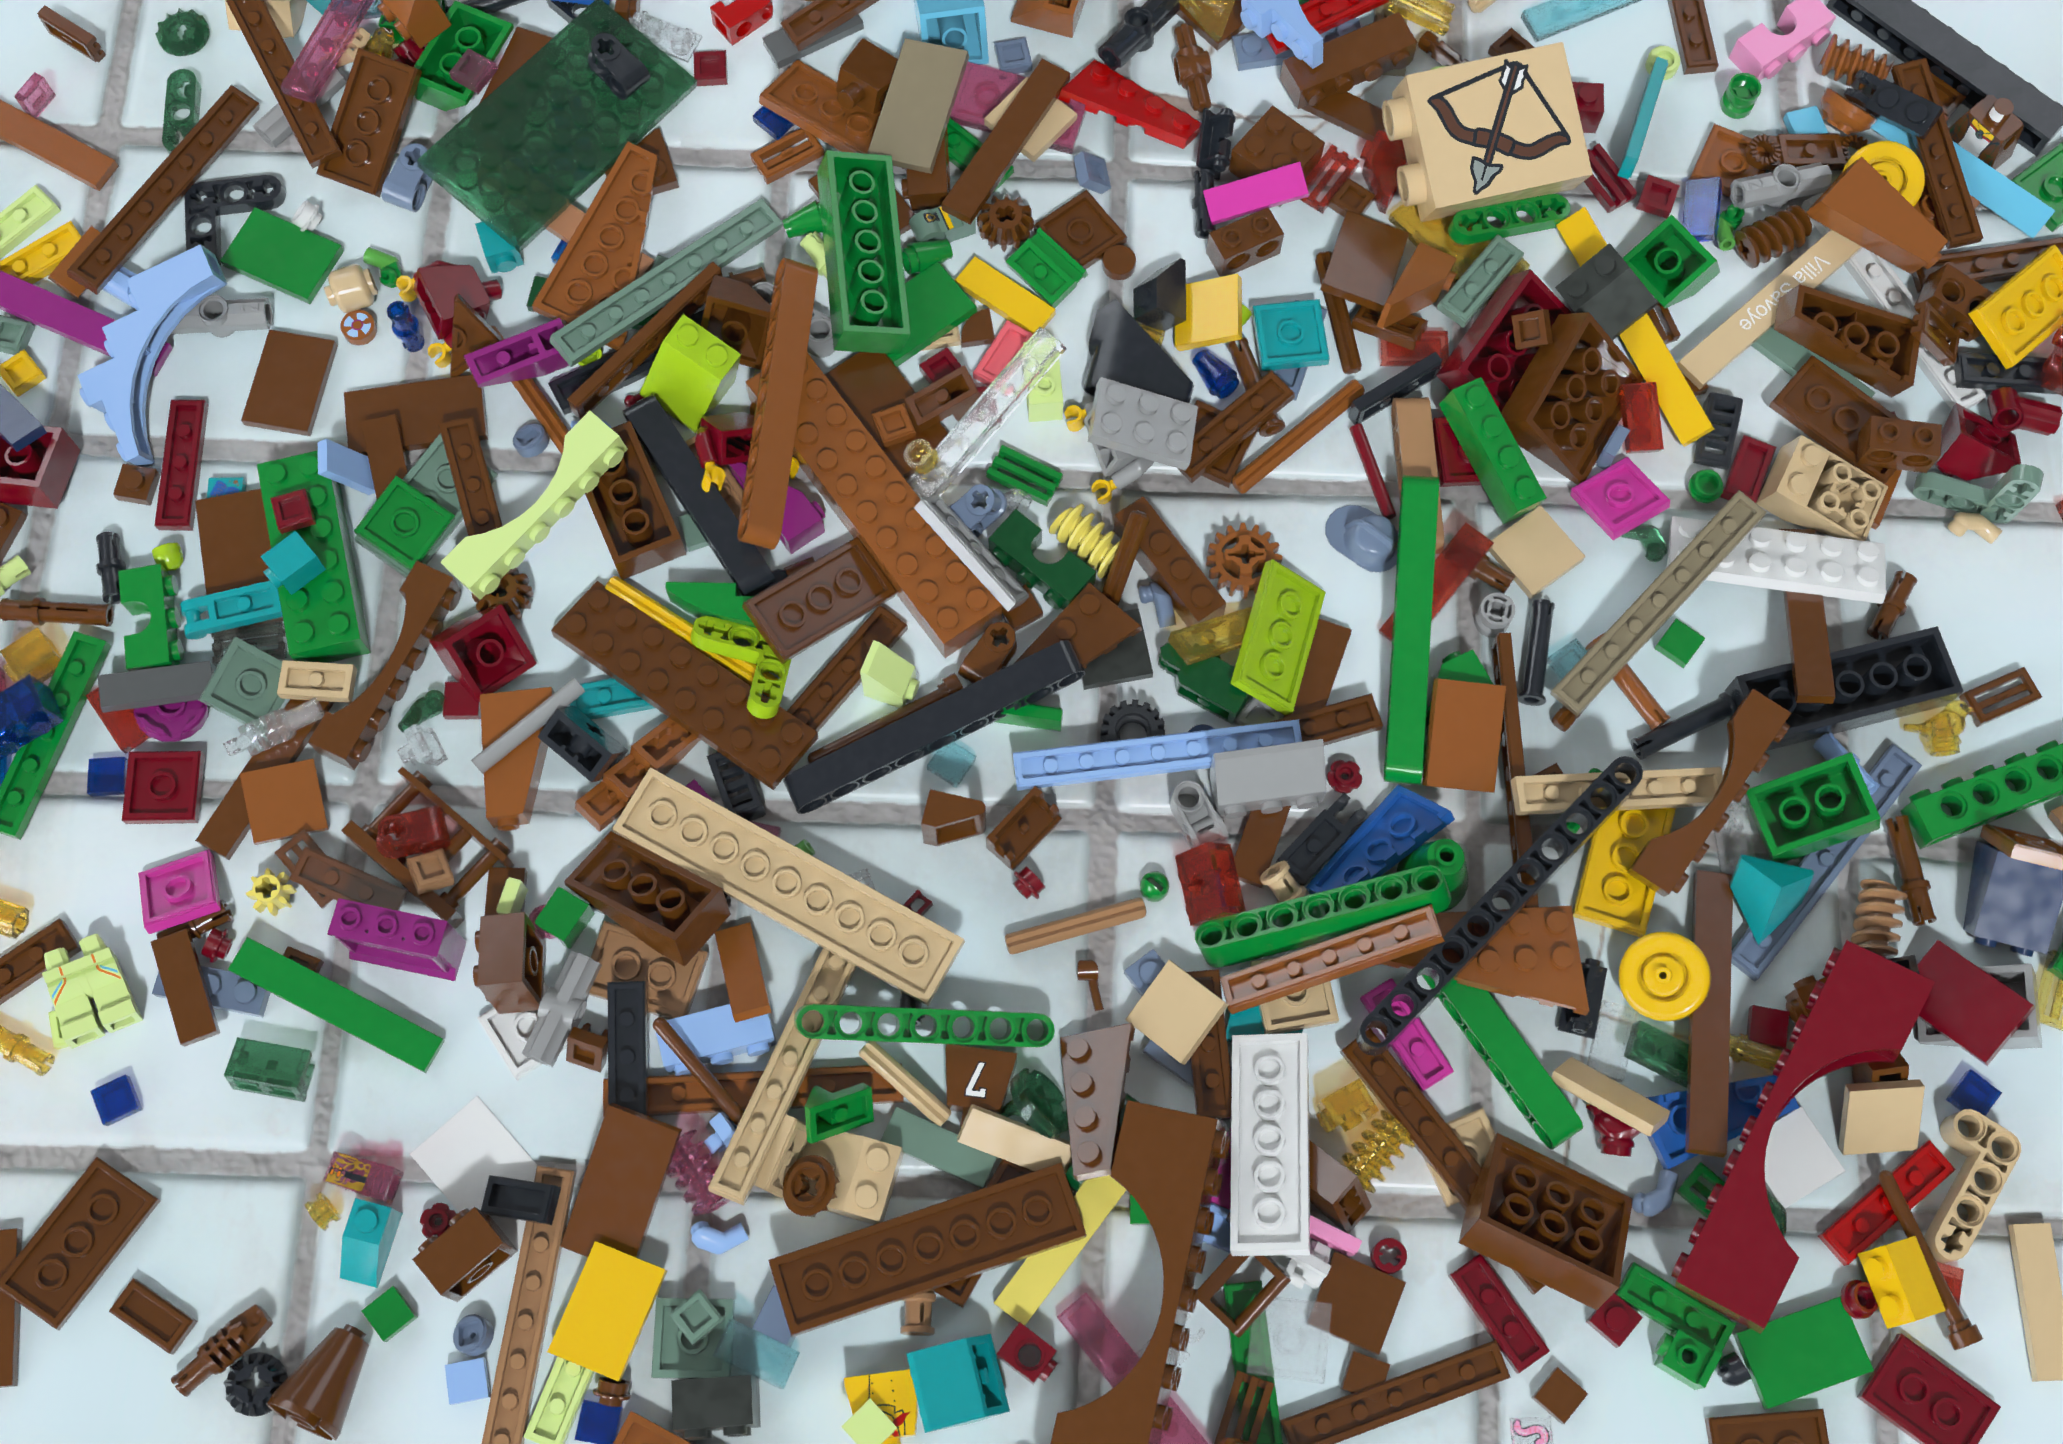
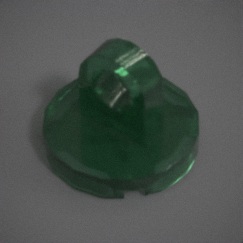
(1037, 1102)

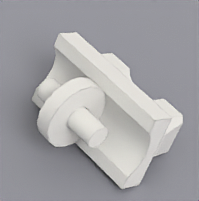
(1306, 1268)

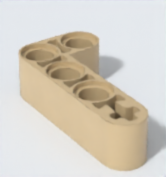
(1964, 1189)

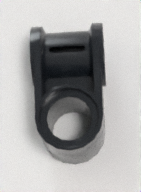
(617, 66)

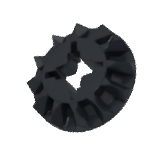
(240, 1398)

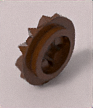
(796, 1185)

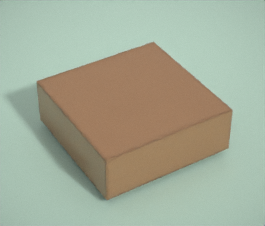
(430, 871)

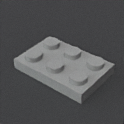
(1142, 423)

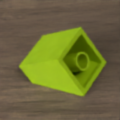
(691, 373)

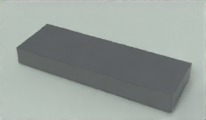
(784, 52)
(153, 686)

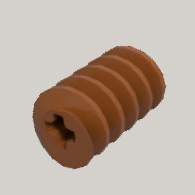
(1850, 62)

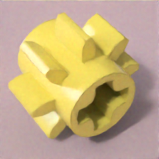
(263, 886)

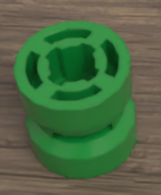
(1740, 95)

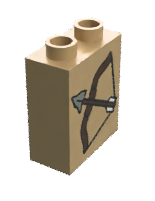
(1487, 132)

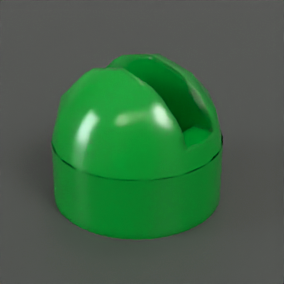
(1149, 891)

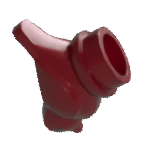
(1615, 1135)

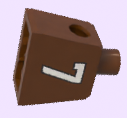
(977, 1078)

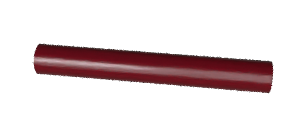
(1372, 471)

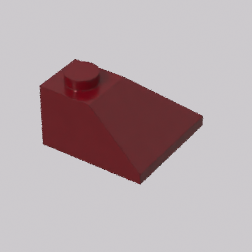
(1975, 447)
(483, 651)

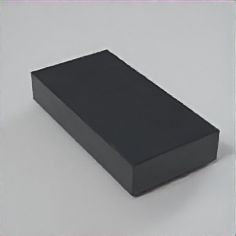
(520, 1200)

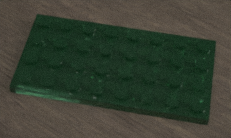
(552, 129)

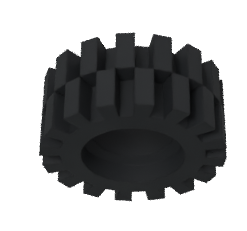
(1131, 713)

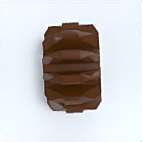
(1005, 222)
(516, 594)

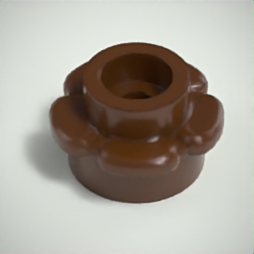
(612, 1392)

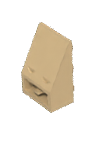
(1821, 491)

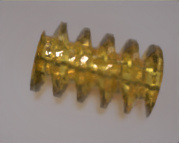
(1377, 1150)

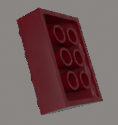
(1489, 343)

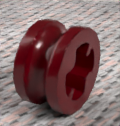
(1389, 1243)

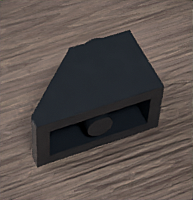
(1162, 297)

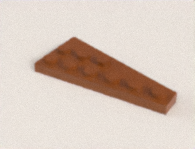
(607, 243)
(1529, 958)

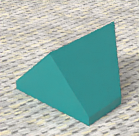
(1768, 892)

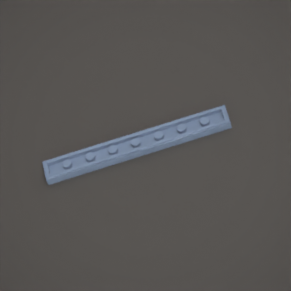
(1893, 774)

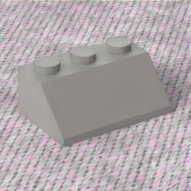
(1268, 778)

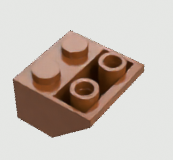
(1049, 15)

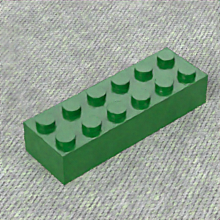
(863, 253)
(326, 615)

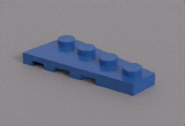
(1383, 840)
(1743, 1097)

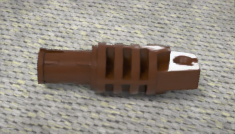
(223, 1348)

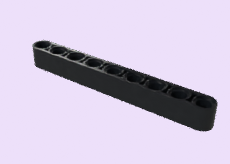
(933, 727)

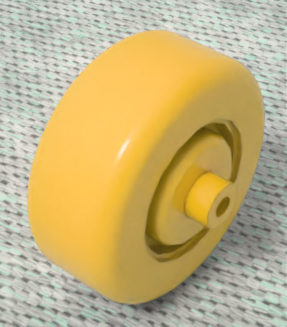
(1895, 164)
(1664, 976)

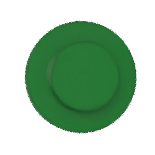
(1705, 486)

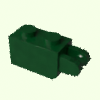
(1205, 683)

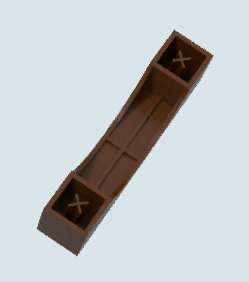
(1172, 1172)

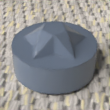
(530, 440)
(473, 1335)

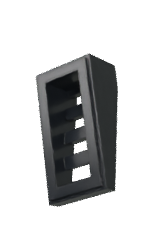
(1725, 410)
(746, 805)

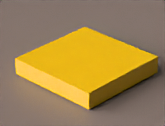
(1211, 313)

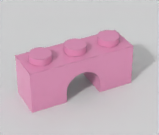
(1765, 53)

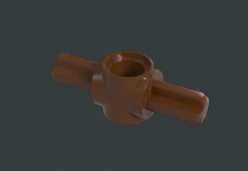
(1192, 67)

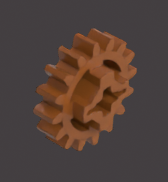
(1249, 545)

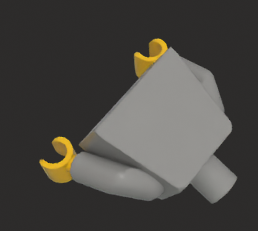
(1119, 465)

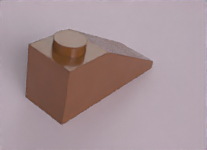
(1419, 284)

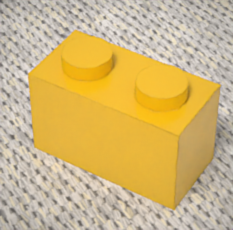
(1901, 1282)

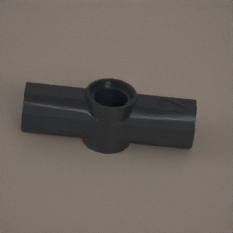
(1137, 31)

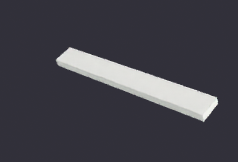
(1891, 295)

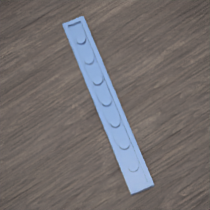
(1144, 755)

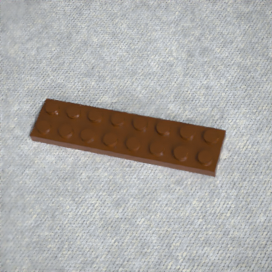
(683, 684)
(926, 1249)

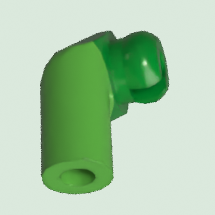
(1728, 222)
(387, 264)

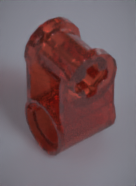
(416, 833)

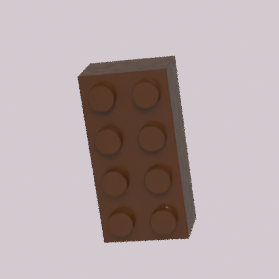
(634, 512)

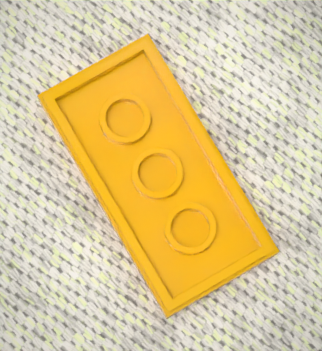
(2023, 308)
(1606, 890)

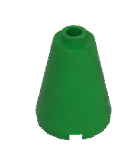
(1449, 858)

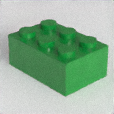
(1812, 809)

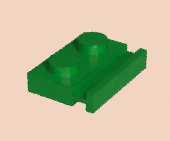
(1046, 268)

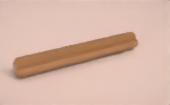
(1075, 925)

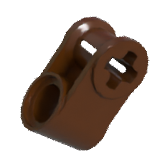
(986, 657)

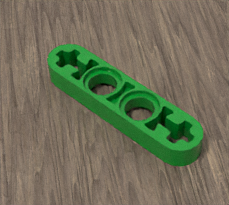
(1510, 221)

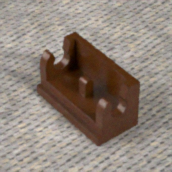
(1023, 829)

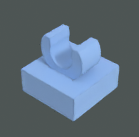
(724, 1131)

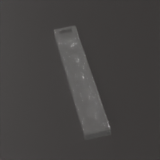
(989, 412)

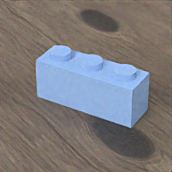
(718, 1038)

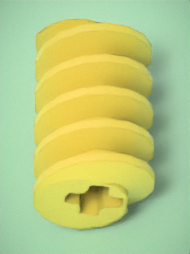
(1086, 539)

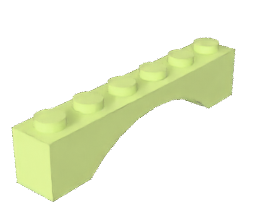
(486, 557)

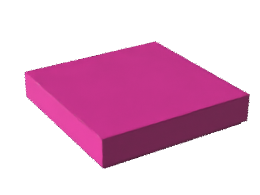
(1620, 498)
(179, 891)

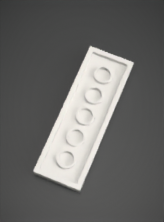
(1794, 562)
(1270, 1145)

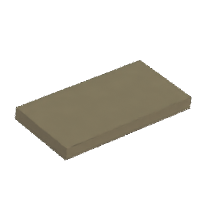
(919, 104)

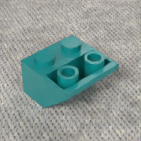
(958, 1383)

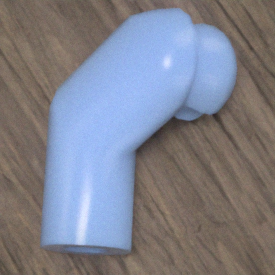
(716, 1241)

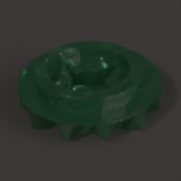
(194, 36)

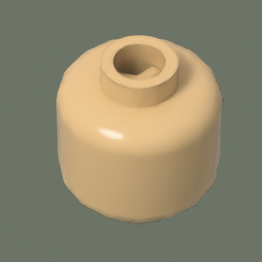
(351, 288)

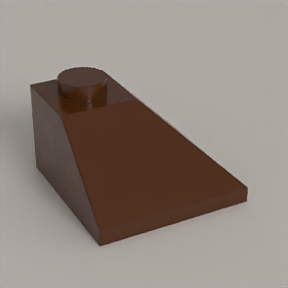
(737, 318)

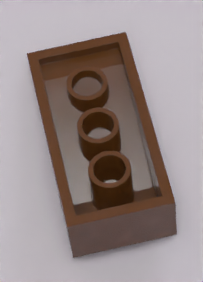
(650, 897)

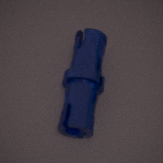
(405, 326)

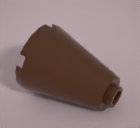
(323, 1384)

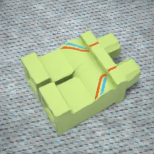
(79, 981)

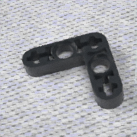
(210, 210)

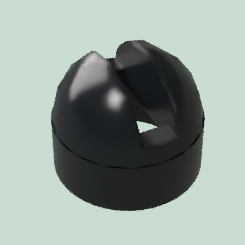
(1732, 1370)

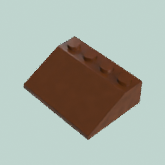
(1570, 396)
(1548, 1222)

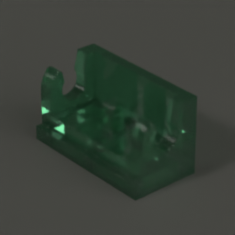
(270, 1069)

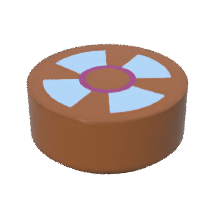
(358, 327)

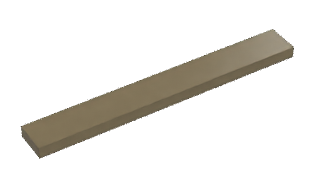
(1658, 603)

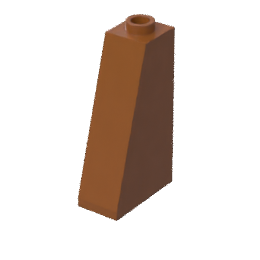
(1878, 218)
(515, 779)

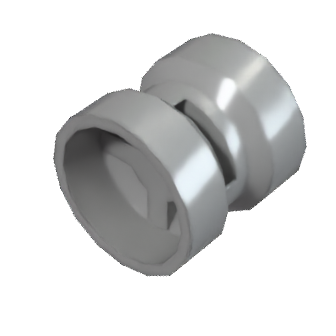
(1490, 621)

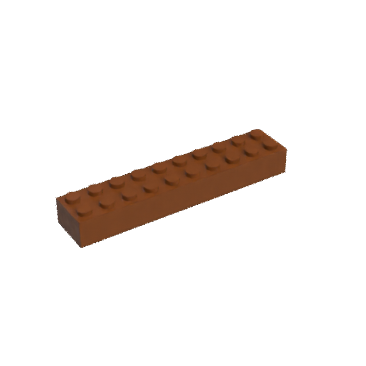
(880, 510)

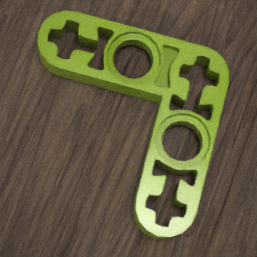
(764, 658)

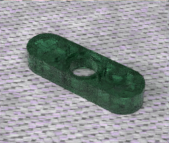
(175, 101)

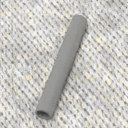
(527, 726)

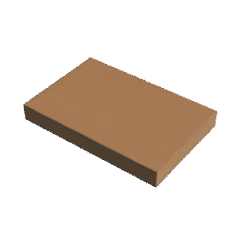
(628, 959)

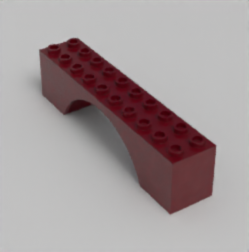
(1854, 1019)

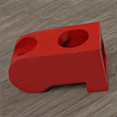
(740, 17)

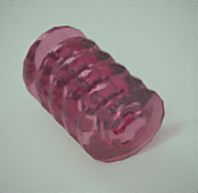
(695, 1175)

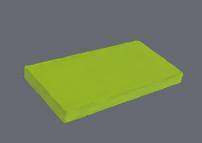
(1278, 637)

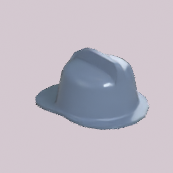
(1363, 537)

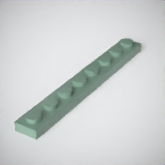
(664, 282)

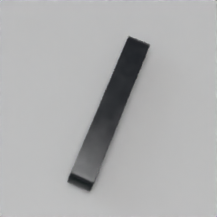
(706, 509)

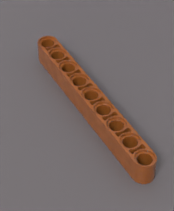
(777, 404)

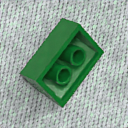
(470, 30)

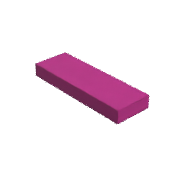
(1256, 193)
(1415, 1046)

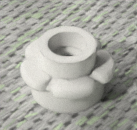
(307, 216)

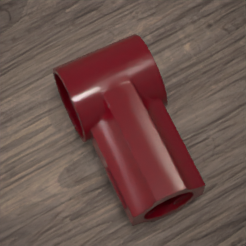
(2016, 412)

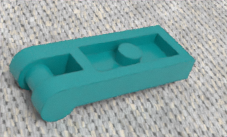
(231, 609)

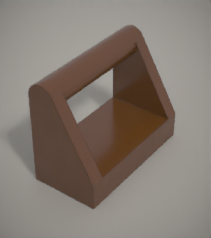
(951, 818)
(1256, 1306)

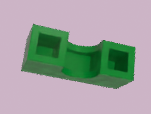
(151, 592)

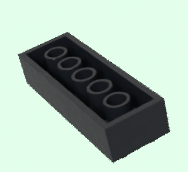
(1870, 686)

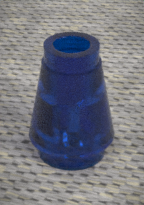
(1216, 375)

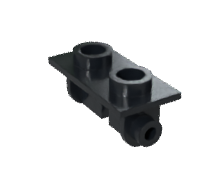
(1213, 145)
(1594, 983)

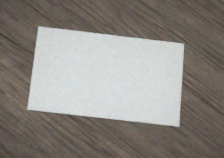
(466, 1153)

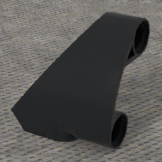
(1131, 357)

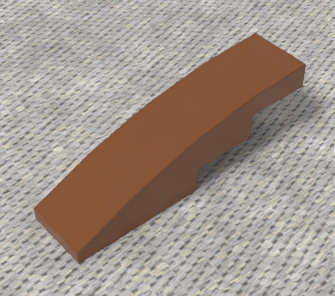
(658, 749)

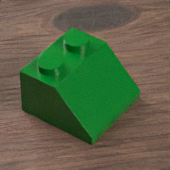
(1672, 263)

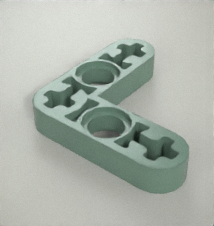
(1997, 505)

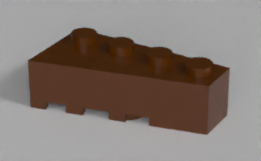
(1852, 336)

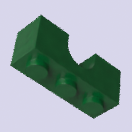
(1058, 582)

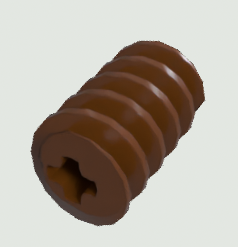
(1773, 236)

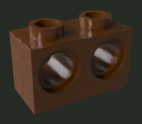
(1245, 242)
(1953, 298)
(1899, 444)

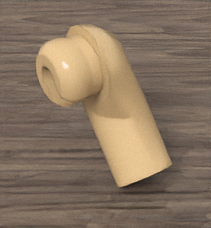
(1975, 522)

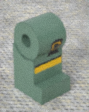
(939, 225)

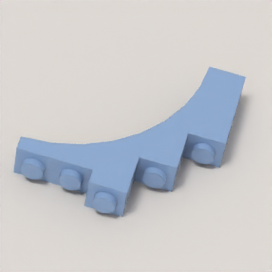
(1288, 26)
(134, 342)

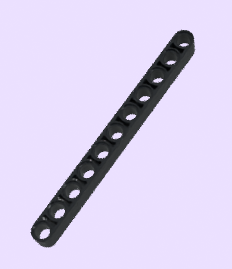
(1492, 919)

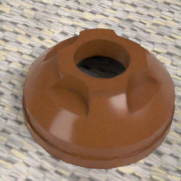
(1844, 113)

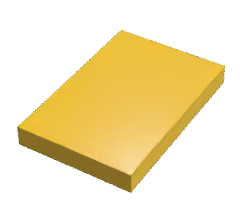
(607, 1311)

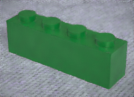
(1492, 450)

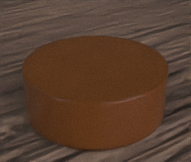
(1119, 262)

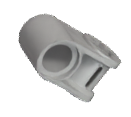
(1200, 822)

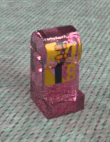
(363, 1177)

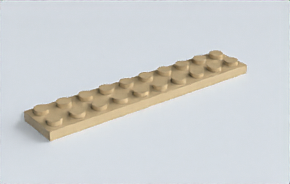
(790, 886)

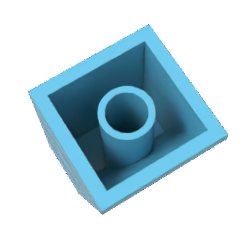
(954, 25)

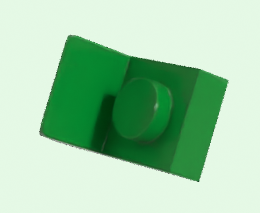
(837, 1112)

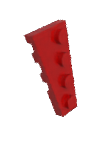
(1132, 105)

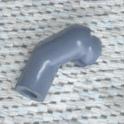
(1162, 602)
(1658, 1199)

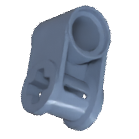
(407, 182)
(972, 511)

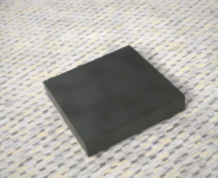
(1123, 664)

